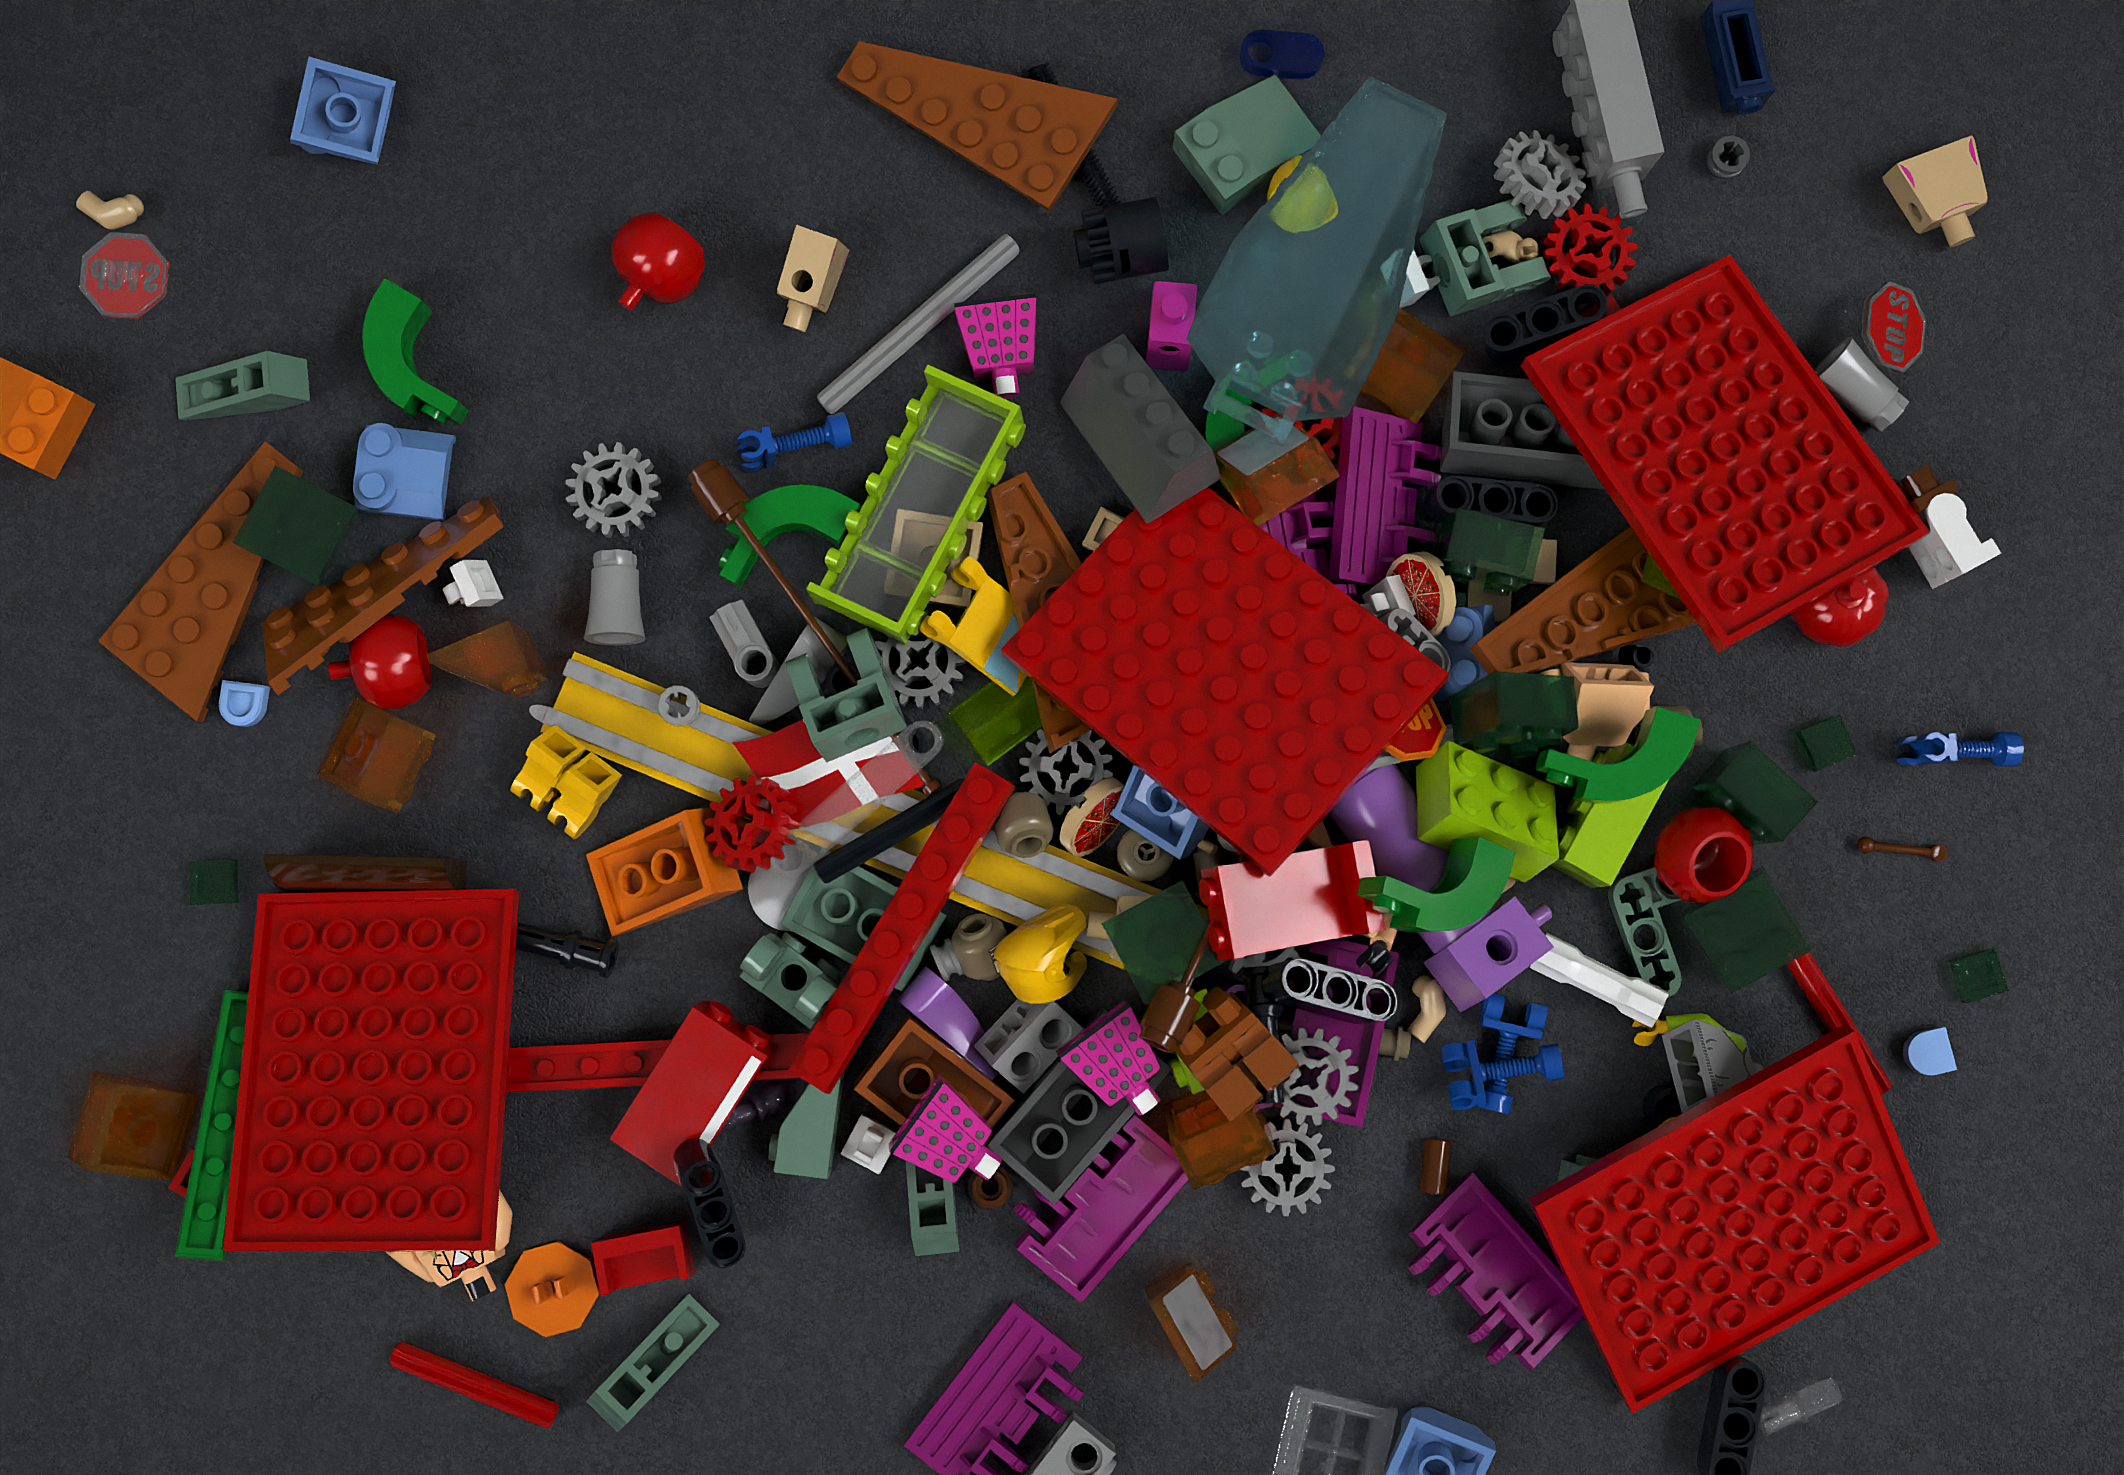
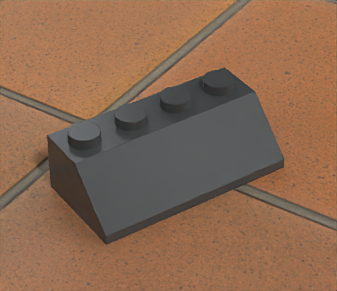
(1138, 430)
(1509, 433)
(1060, 1127)

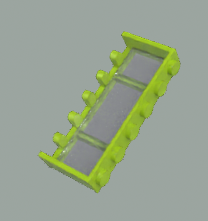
(920, 506)

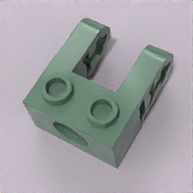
(1463, 262)
(854, 715)
(766, 969)

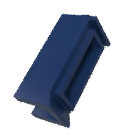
(1732, 93)

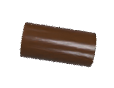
(1435, 1166)

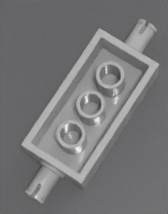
(1609, 98)

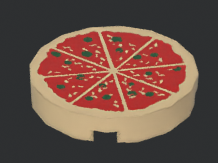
(1427, 588)
(1092, 824)

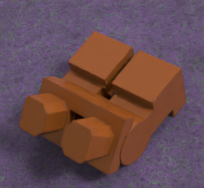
(1220, 1040)

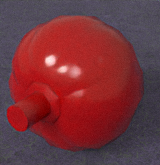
(656, 260)
(1846, 612)
(388, 663)
(1703, 854)

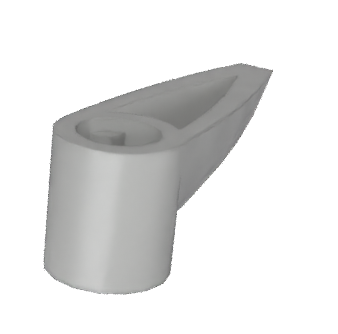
(780, 694)

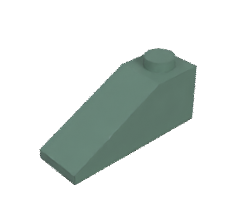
(243, 386)
(808, 1134)
(931, 1212)
(652, 1363)

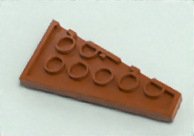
(1002, 123)
(1035, 565)
(368, 592)
(198, 597)
(1585, 613)

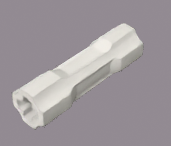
(1628, 994)

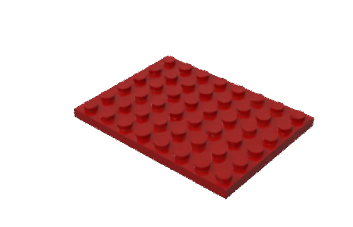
(1724, 451)
(1226, 671)
(374, 1072)
(1736, 1218)

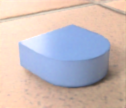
(243, 702)
(1929, 1052)

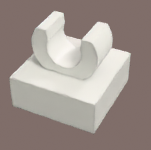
(1416, 283)
(473, 584)
(1387, 596)
(869, 1144)

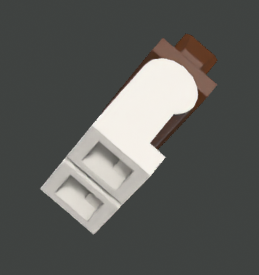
(1952, 543)

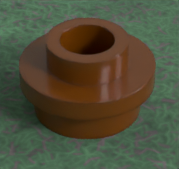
(995, 1199)

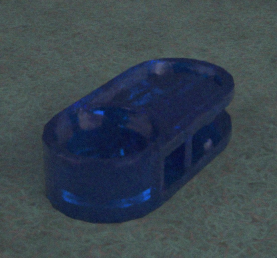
(1293, 54)

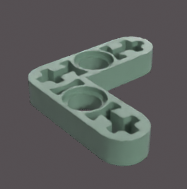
(1650, 899)

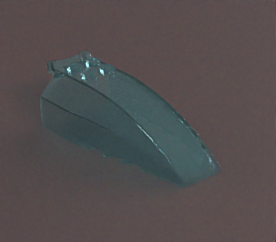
(1313, 290)

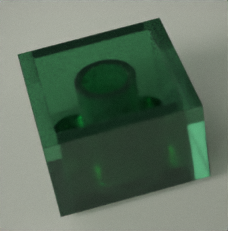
(296, 526)
(1488, 551)
(1514, 713)
(1755, 793)
(1748, 931)
(1159, 939)

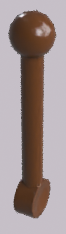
(1935, 852)

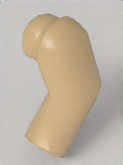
(112, 213)
(1511, 247)
(1432, 1007)

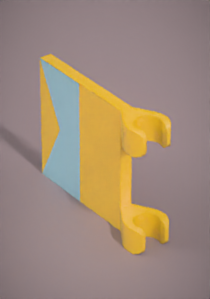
(982, 628)

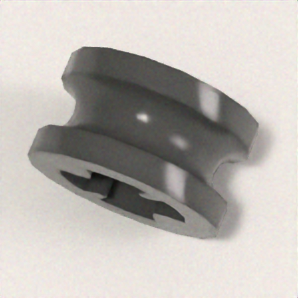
(1734, 144)

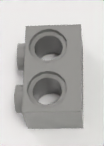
(1027, 1040)
(1057, 1456)

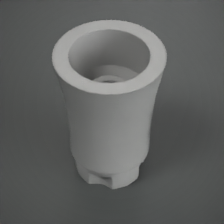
(1861, 385)
(614, 600)

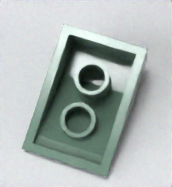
(1244, 141)
(844, 914)

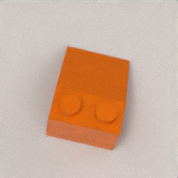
(38, 419)
(660, 872)

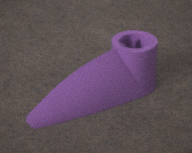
(946, 1015)

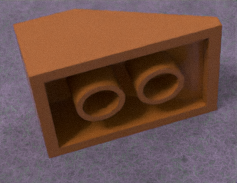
(909, 1065)

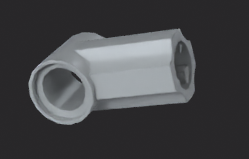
(744, 642)

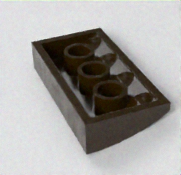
(364, 873)

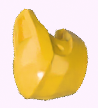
(1036, 953)

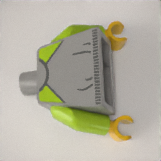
(1700, 1056)

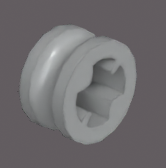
(692, 702)
(946, 960)

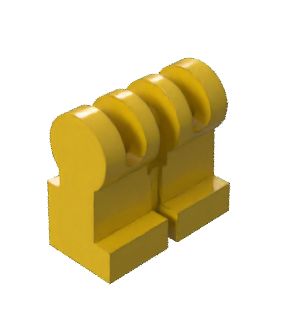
(556, 766)

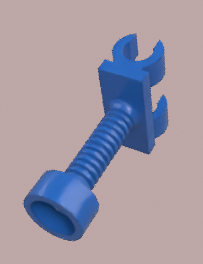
(766, 447)
(1935, 748)
(1533, 1024)
(1467, 1094)

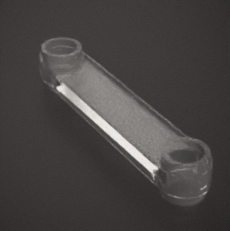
(859, 797)

